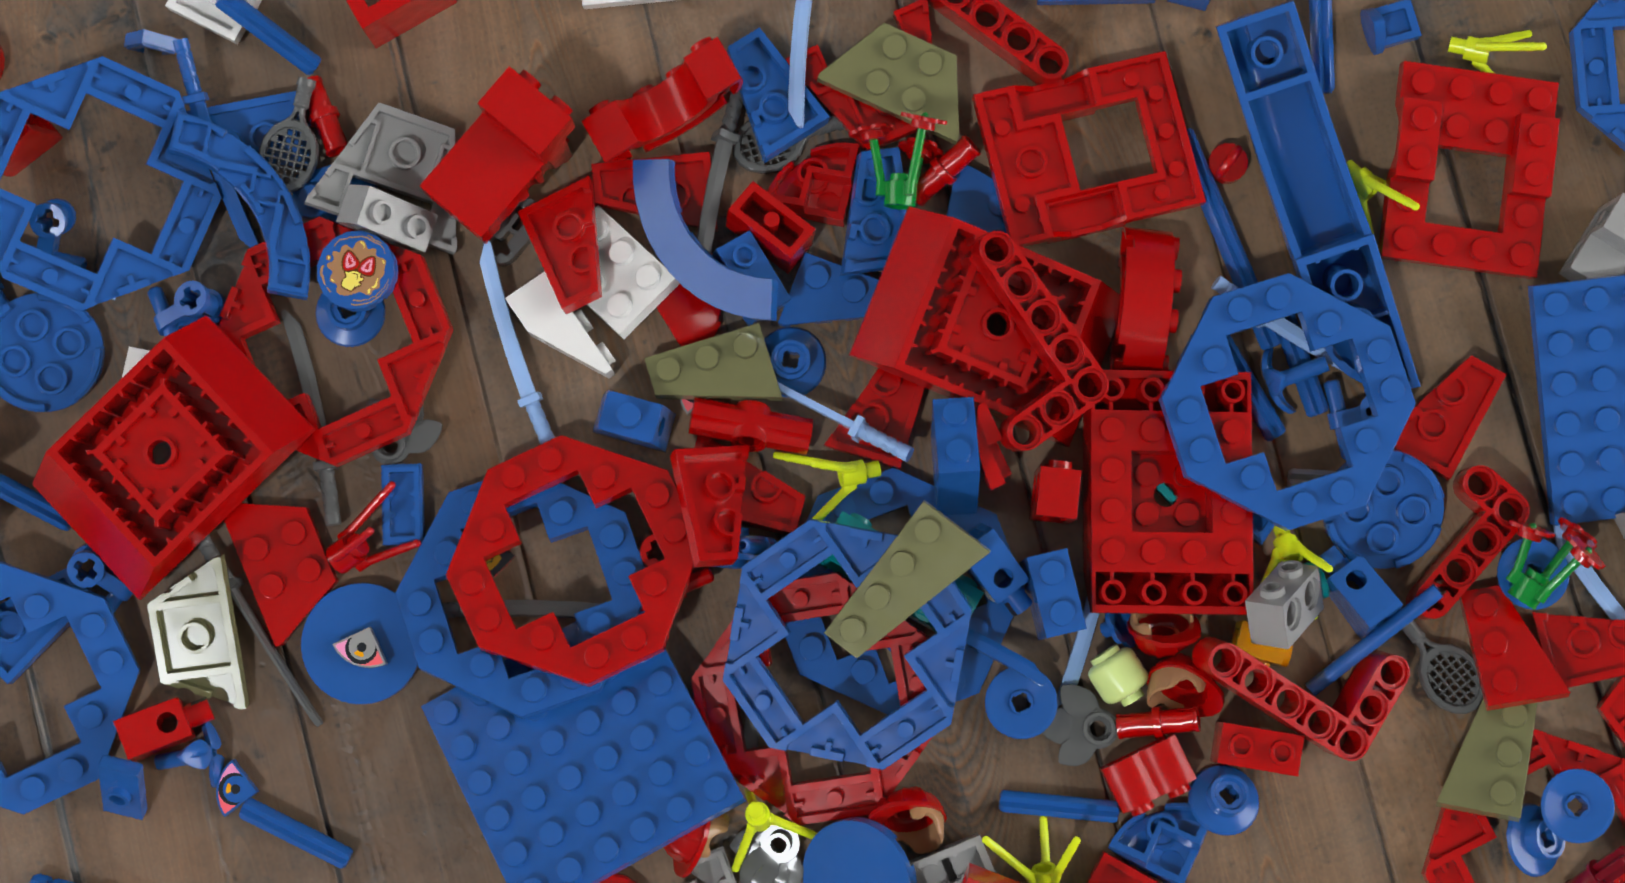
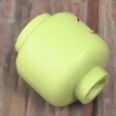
(1118, 675)

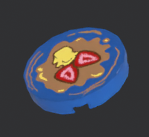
(357, 271)

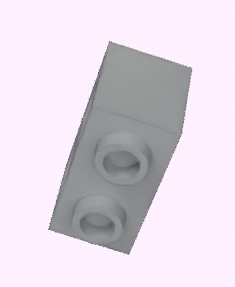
(387, 217)
(1284, 604)
(951, 861)

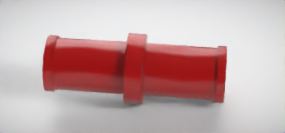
(325, 119)
(945, 169)
(1158, 722)

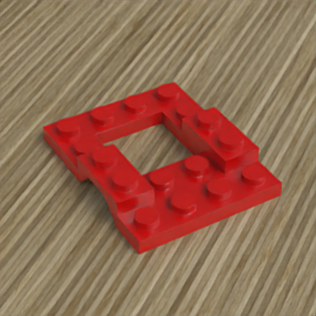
(1479, 116)
(1036, 169)

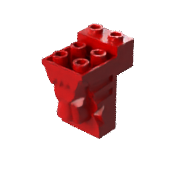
(501, 154)

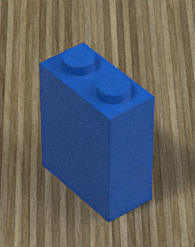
(955, 455)
(1054, 594)

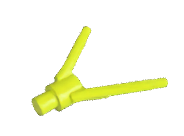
(1478, 49)
(1369, 184)
(849, 475)
(1289, 548)
(760, 819)
(1045, 870)

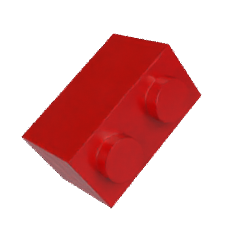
(775, 227)

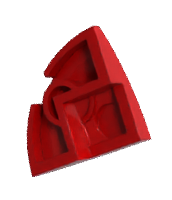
(819, 185)
(689, 316)
(990, 456)

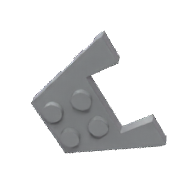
(396, 154)

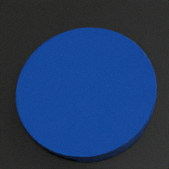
(48, 353)
(1398, 518)
(347, 613)
(856, 853)

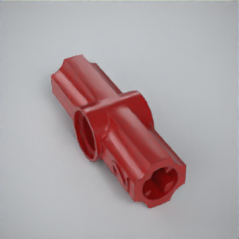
(750, 424)

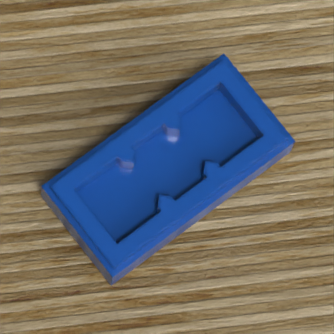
(404, 507)
(122, 787)

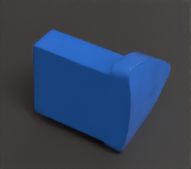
(1389, 25)

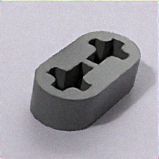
(518, 242)

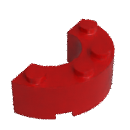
(668, 109)
(1145, 299)

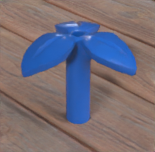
(1277, 380)
(197, 755)

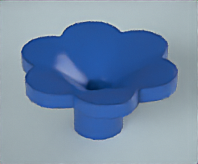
(1116, 626)

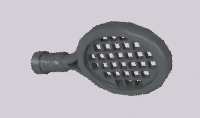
(301, 104)
(796, 150)
(1418, 637)

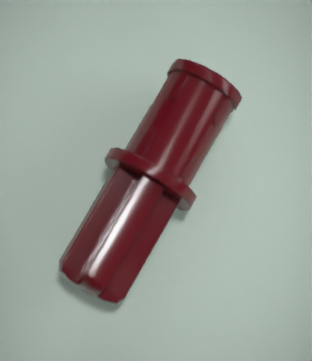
(1603, 870)

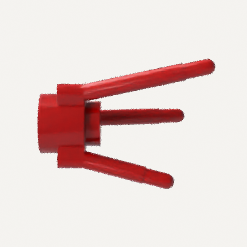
(352, 547)

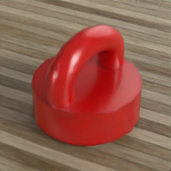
(1228, 163)

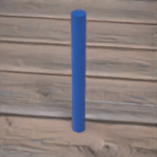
(1374, 639)

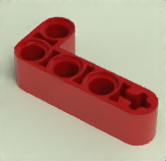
(1462, 548)

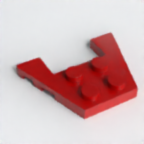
(854, 113)

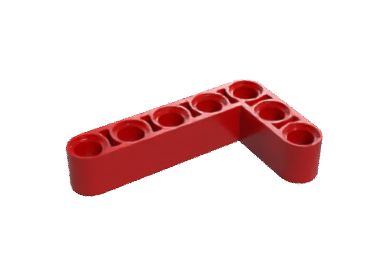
(996, 37)
(1043, 342)
(1299, 704)

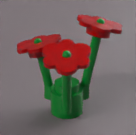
(901, 188)
(1535, 587)

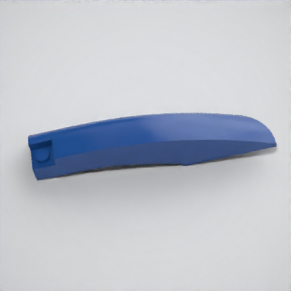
(1308, 170)

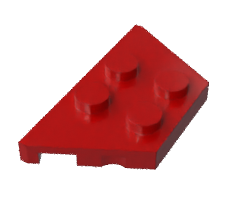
(282, 563)

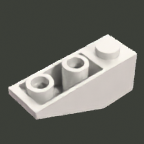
(546, 321)

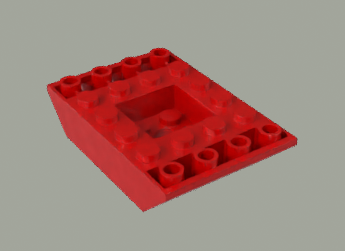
(934, 314)
(224, 439)
(1152, 555)

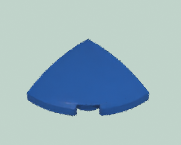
(1161, 842)

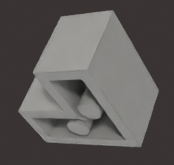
(1601, 246)

